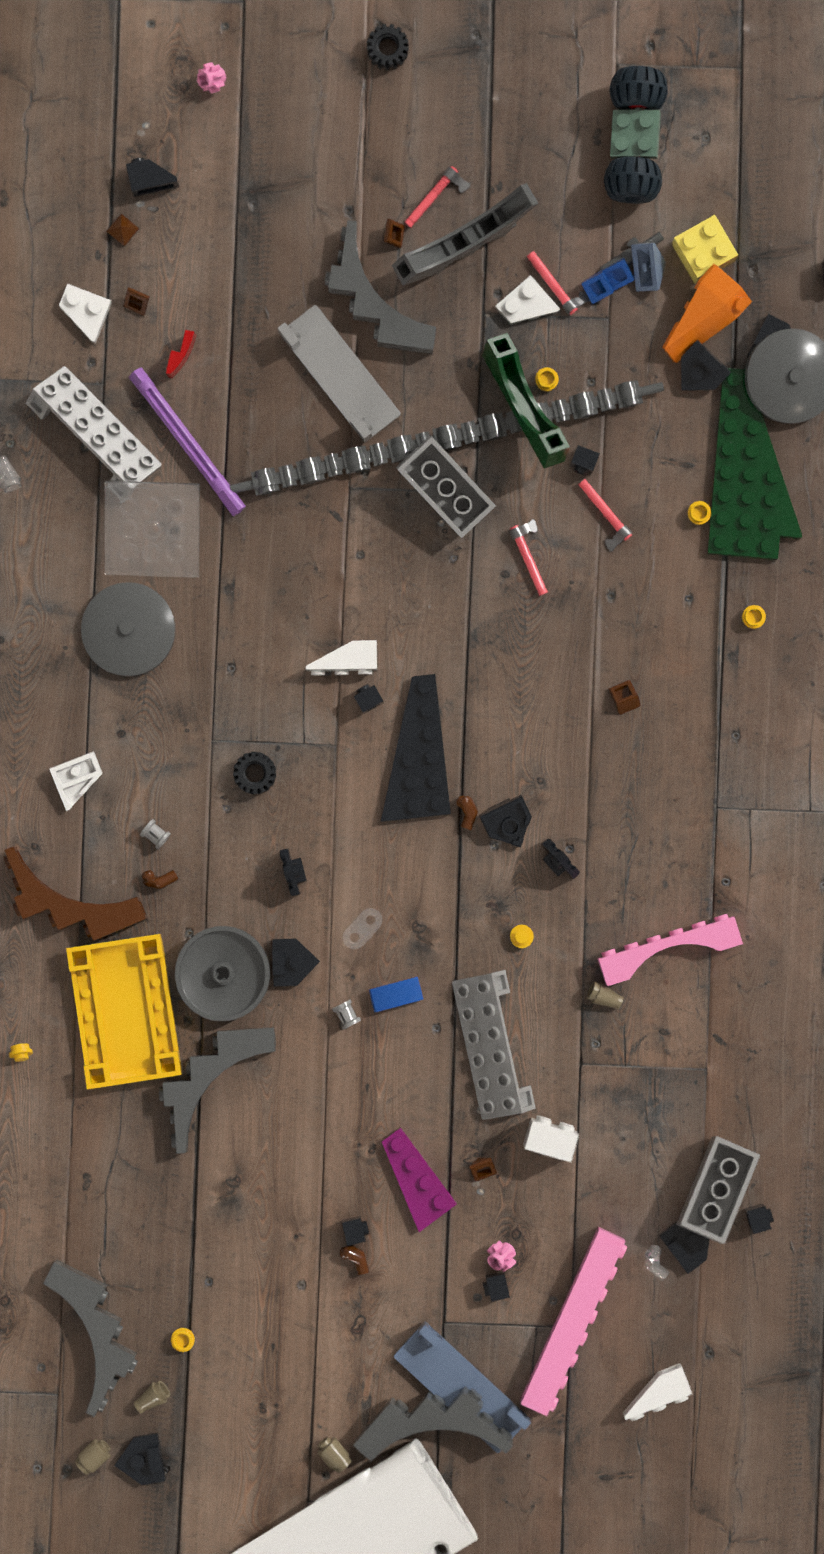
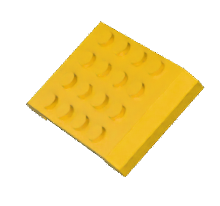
(124, 1011)

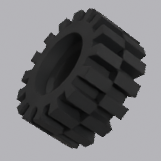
(394, 59)
(240, 773)

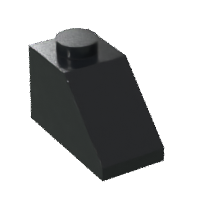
(149, 177)

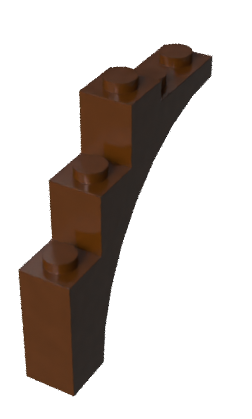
(38, 897)

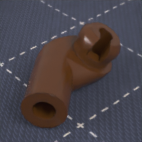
(469, 809)
(158, 881)
(357, 1256)

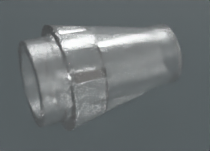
(9, 477)

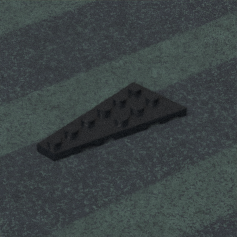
(419, 770)

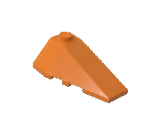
(711, 309)

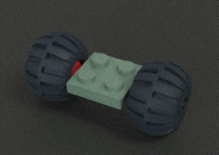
(635, 134)

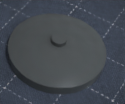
(787, 376)
(128, 629)
(222, 973)

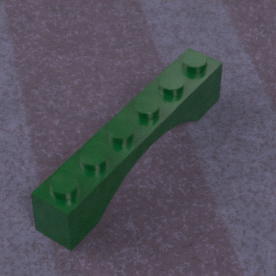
(541, 433)

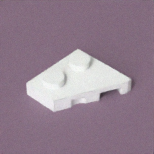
(526, 303)
(85, 310)
(75, 777)

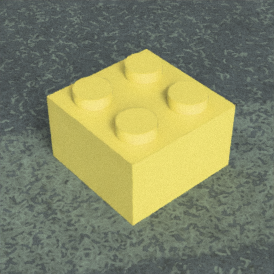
(703, 247)

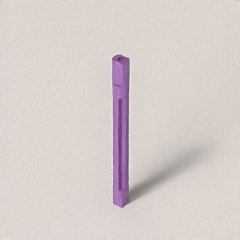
(187, 442)

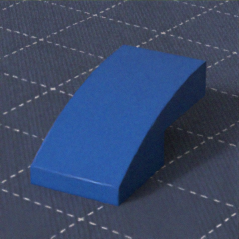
(607, 280)
(396, 994)

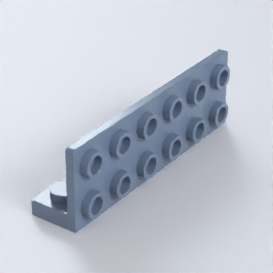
(448, 1372)

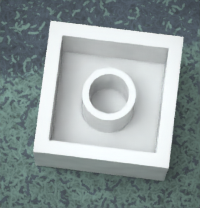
(551, 1138)

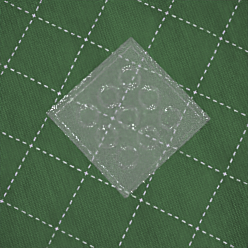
(152, 529)

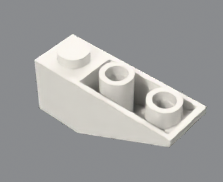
(354, 656)
(662, 1389)

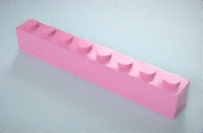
(572, 1321)

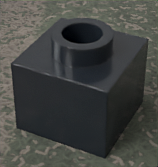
(584, 460)
(368, 698)
(759, 1218)
(355, 1230)
(496, 1286)

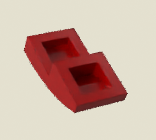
(178, 359)

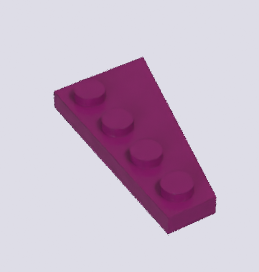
(419, 1184)

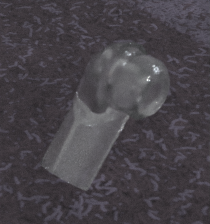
(652, 1262)

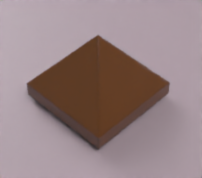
(122, 230)
(393, 233)
(136, 301)
(482, 1168)

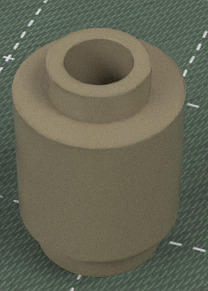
(333, 1454)
(93, 1456)

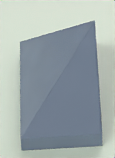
(648, 266)

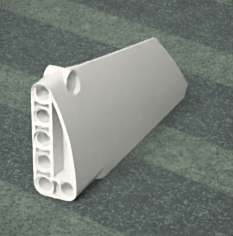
(382, 1510)

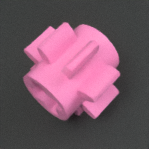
(211, 77)
(501, 1256)

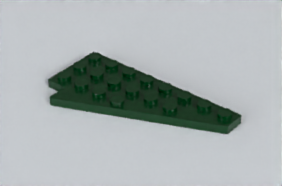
(748, 489)

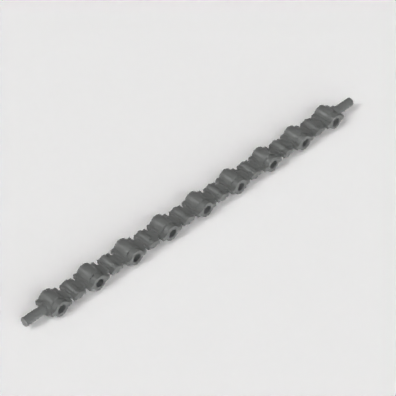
(447, 436)

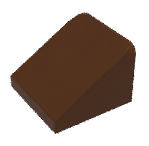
(624, 697)

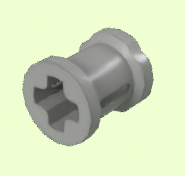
(155, 834)
(346, 1014)

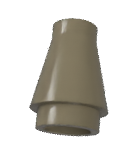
(603, 995)
(153, 1396)

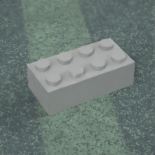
(445, 486)
(718, 1189)

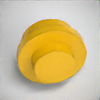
(546, 379)
(699, 512)
(753, 616)
(521, 936)
(20, 1052)
(182, 1339)

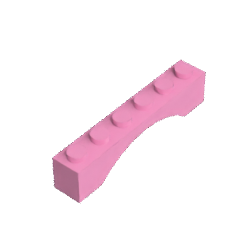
(716, 935)

